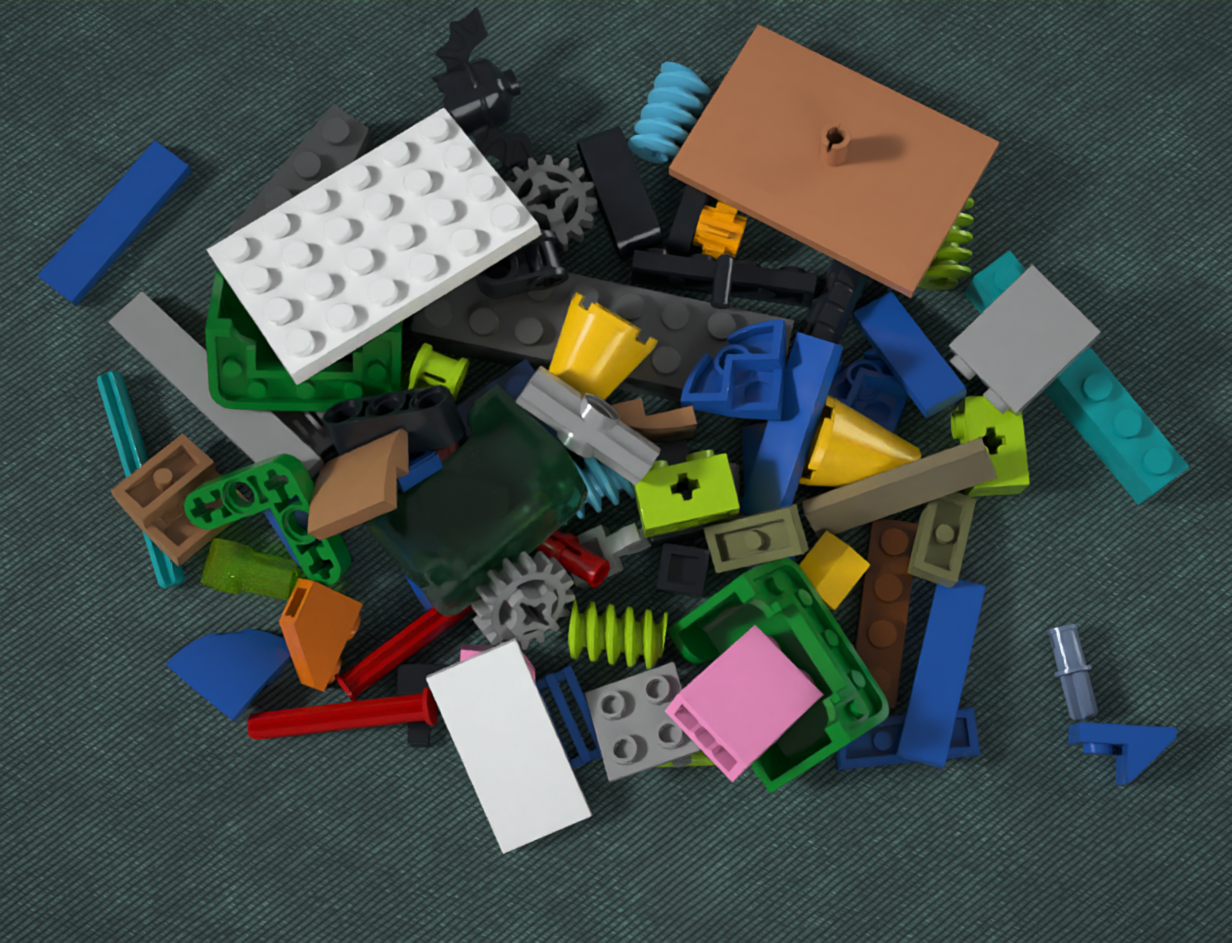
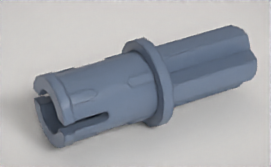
(1073, 672)

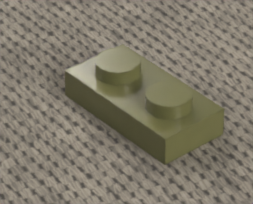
(756, 538)
(942, 539)

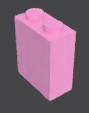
(743, 702)

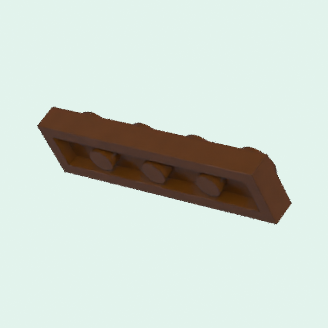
(885, 602)

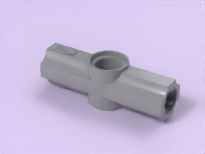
(588, 425)

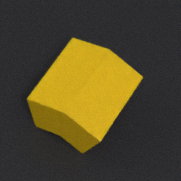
(833, 569)

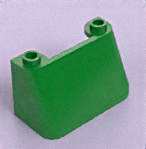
(251, 377)
(791, 611)

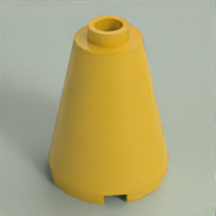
(597, 349)
(852, 448)

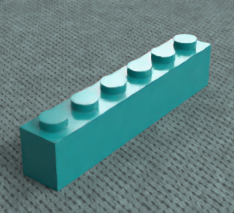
(1096, 404)

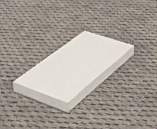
(509, 745)

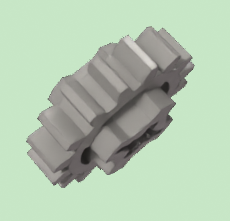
(562, 195)
(523, 600)

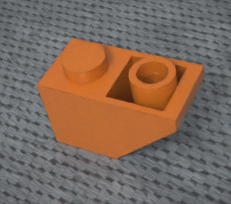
(316, 630)

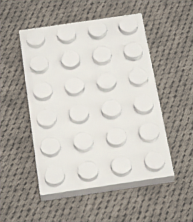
(372, 244)

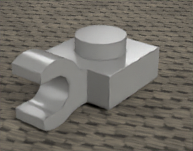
(612, 546)

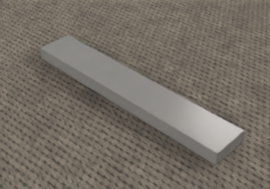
(185, 367)

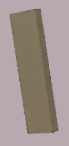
(900, 488)

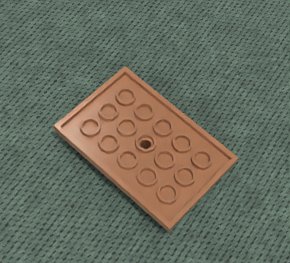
(834, 160)

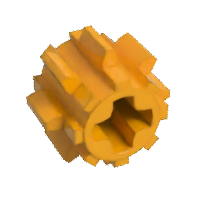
(719, 230)

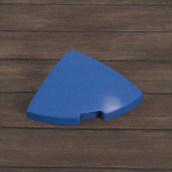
(743, 376)
(871, 390)
(231, 667)

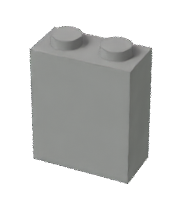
(1023, 342)

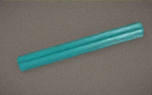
(133, 456)

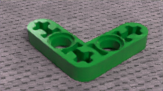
(272, 494)

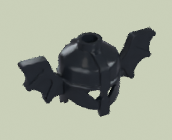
(480, 93)

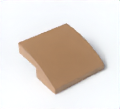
(660, 427)
(358, 485)
(157, 495)

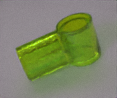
(238, 568)

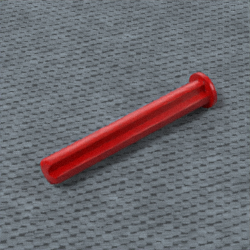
(397, 651)
(344, 716)

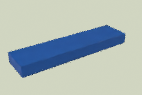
(115, 223)
(789, 439)
(940, 673)

